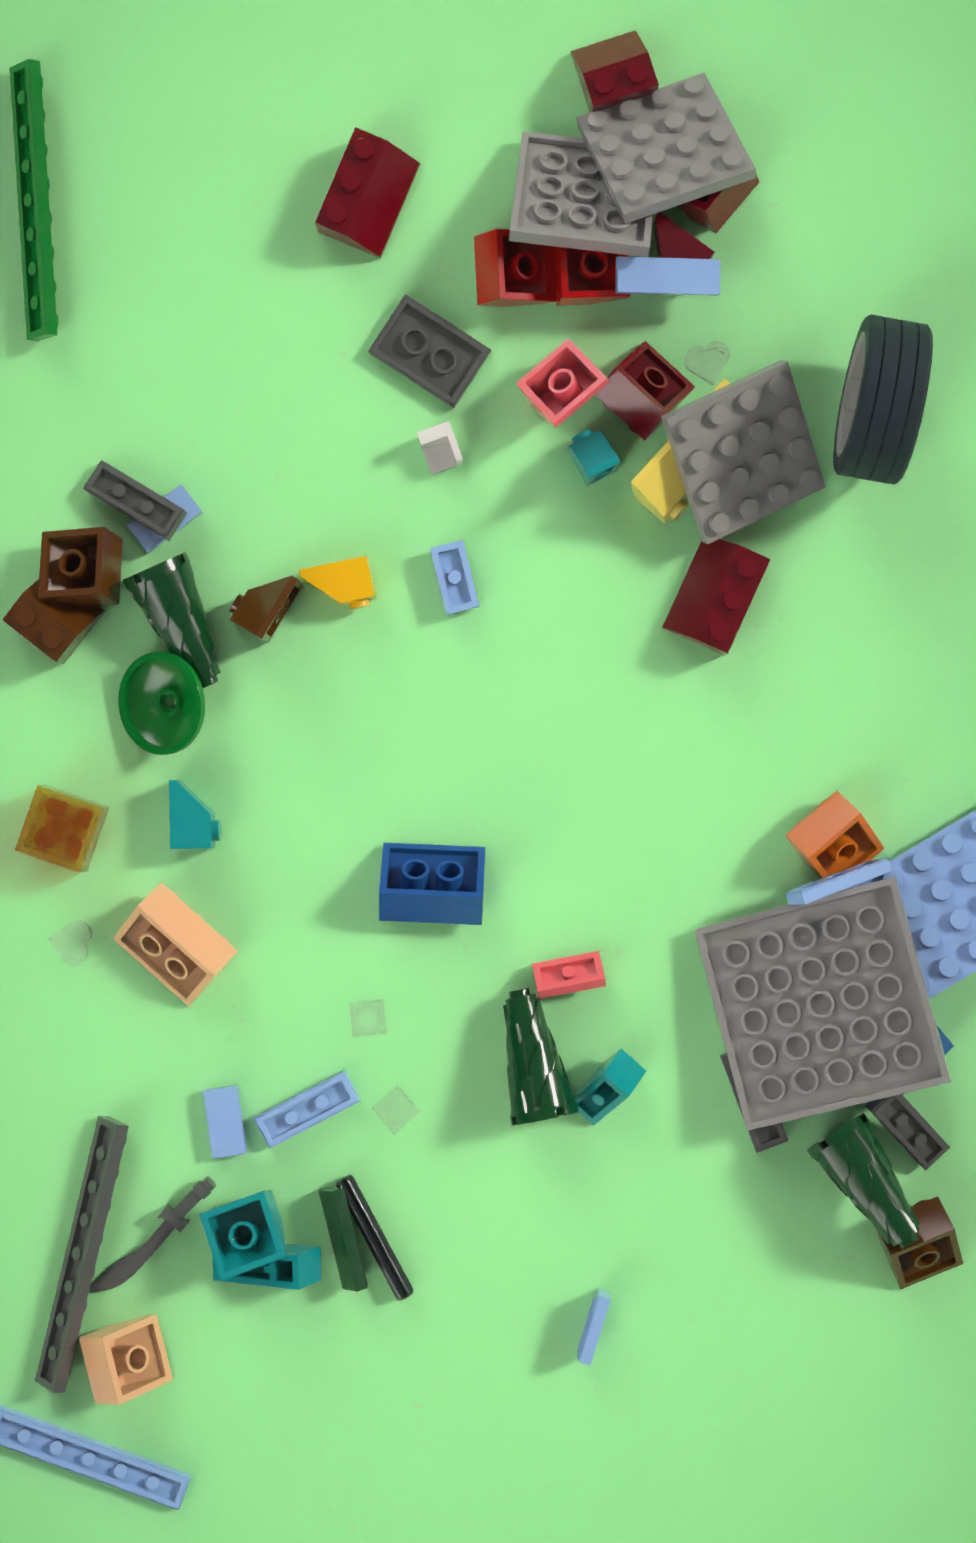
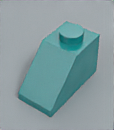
(593, 456)
(190, 819)
(608, 1086)

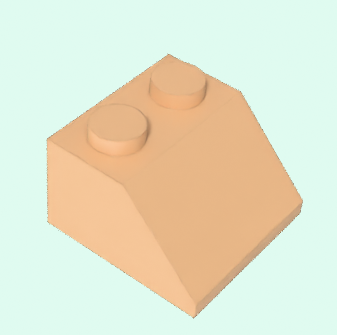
(125, 1359)

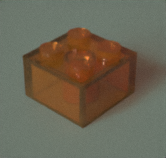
(62, 828)

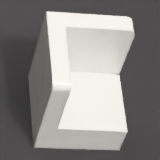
(440, 447)

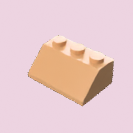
(174, 944)

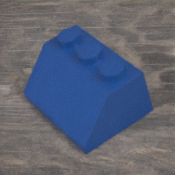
(432, 883)

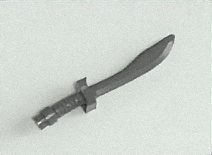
(173, 1220)

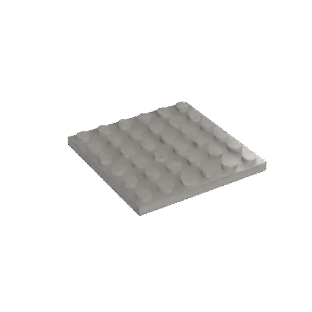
(822, 1004)

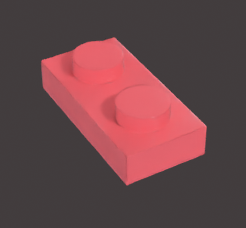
(569, 974)

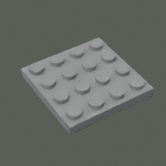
(666, 148)
(566, 201)
(743, 451)

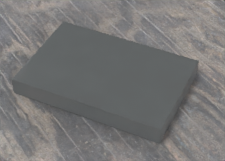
(429, 351)

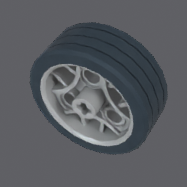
(883, 399)

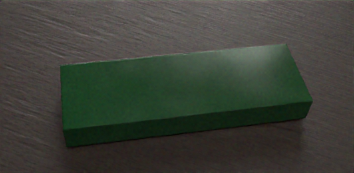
(343, 1238)

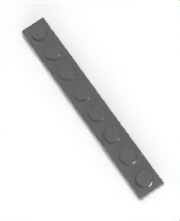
(81, 1254)

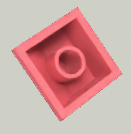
(562, 383)

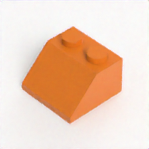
(834, 837)

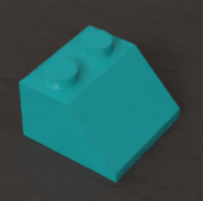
(245, 1234)

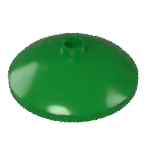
(149, 705)

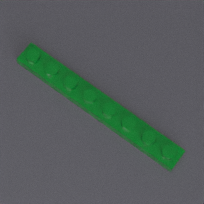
(33, 200)

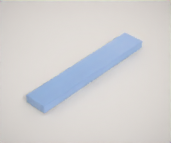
(92, 1458)

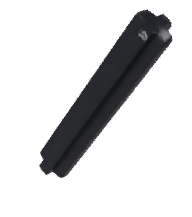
(375, 1238)

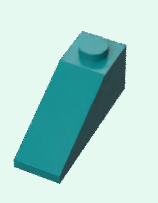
(295, 1271)

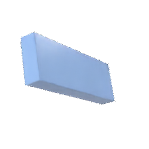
(667, 276)
(838, 881)
(307, 1109)

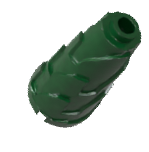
(176, 613)
(534, 1068)
(865, 1175)

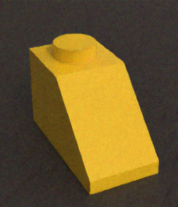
(343, 581)

